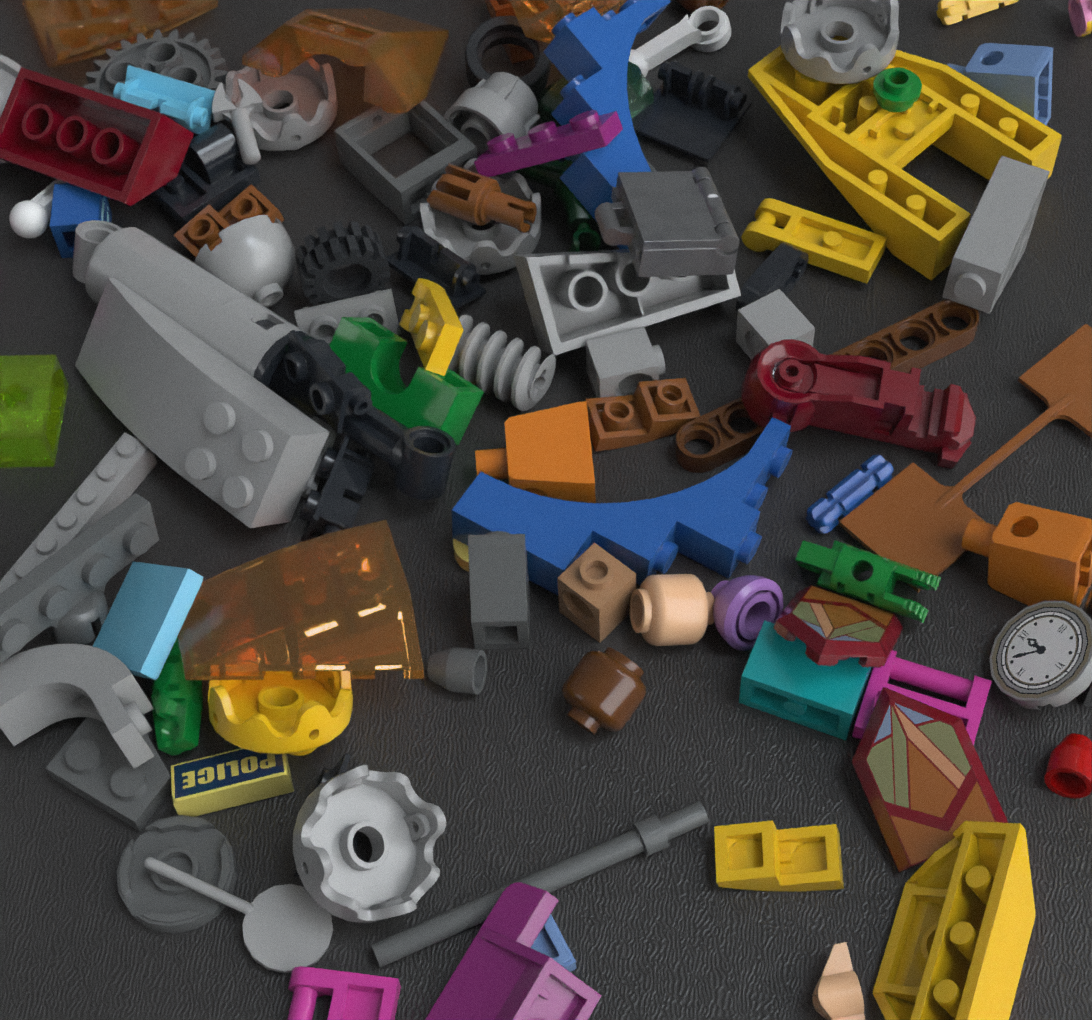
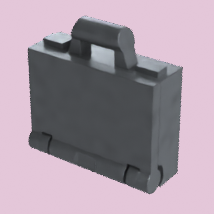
(670, 223)

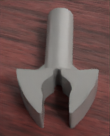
(240, 118)

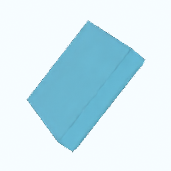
(148, 616)

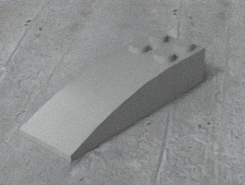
(199, 409)

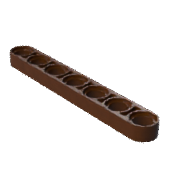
(883, 344)

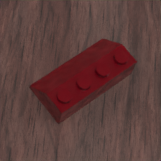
(90, 138)

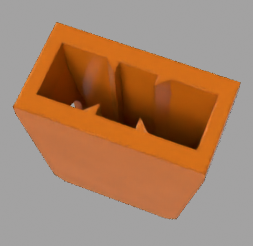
(545, 454)
(1035, 554)

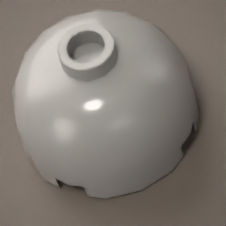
(252, 258)

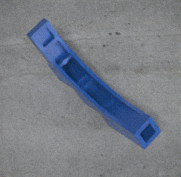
(594, 59)
(704, 522)

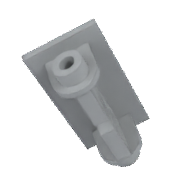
(323, 319)

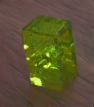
(30, 409)

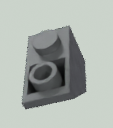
(499, 591)

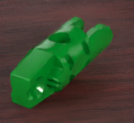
(844, 563)
(176, 706)

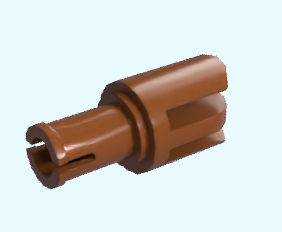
(479, 200)

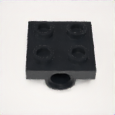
(208, 175)

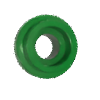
(896, 89)

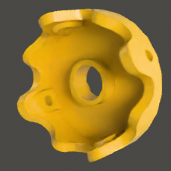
(281, 712)

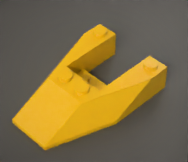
(868, 146)

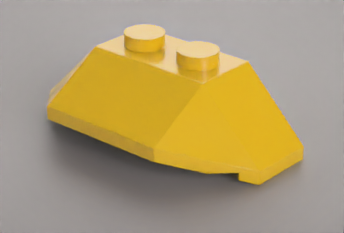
(961, 929)

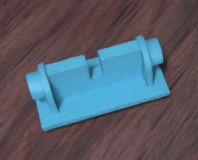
(176, 99)

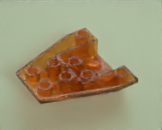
(395, 50)

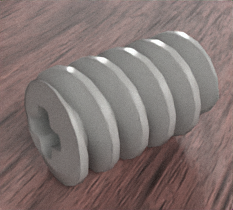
(502, 369)

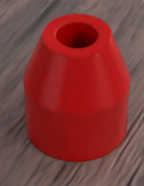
(1071, 767)

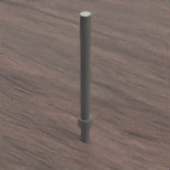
(647, 836)

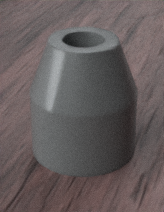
(458, 669)

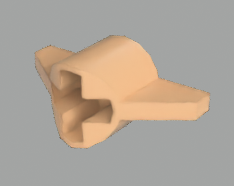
(838, 989)

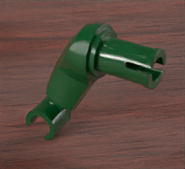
(577, 217)

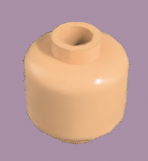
(671, 609)

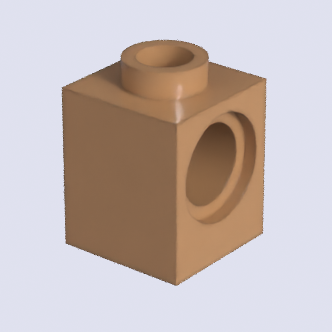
(596, 592)

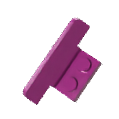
(507, 977)

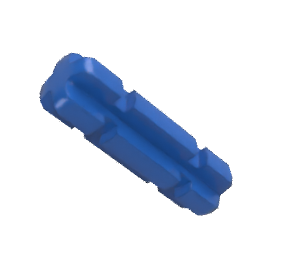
(849, 494)

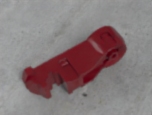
(857, 399)

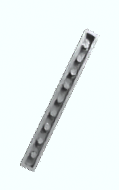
(100, 493)

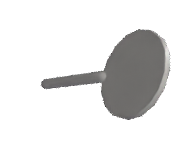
(279, 927)

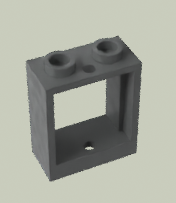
(403, 194)

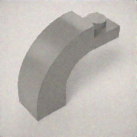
(70, 683)

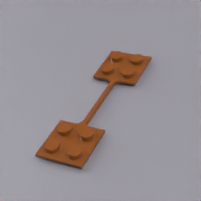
(924, 521)

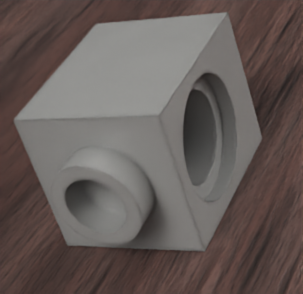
(771, 321)
(621, 361)

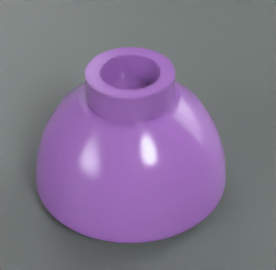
(742, 608)

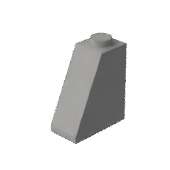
(996, 235)

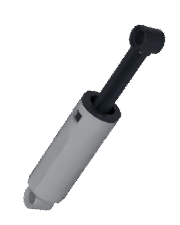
(250, 339)

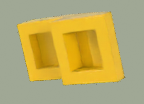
(776, 860)

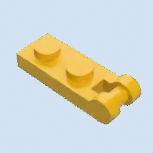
(825, 240)
(432, 325)

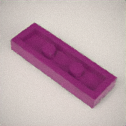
(548, 143)

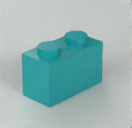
(795, 688)

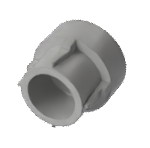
(493, 109)

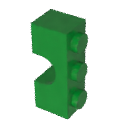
(429, 400)

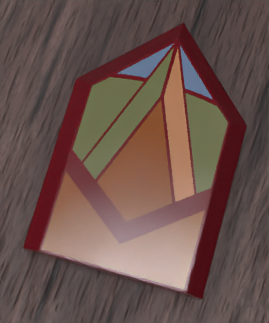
(839, 628)
(921, 777)

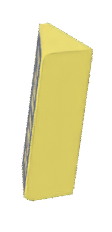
(228, 781)

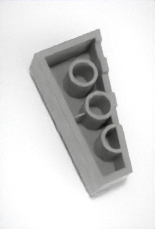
(600, 295)

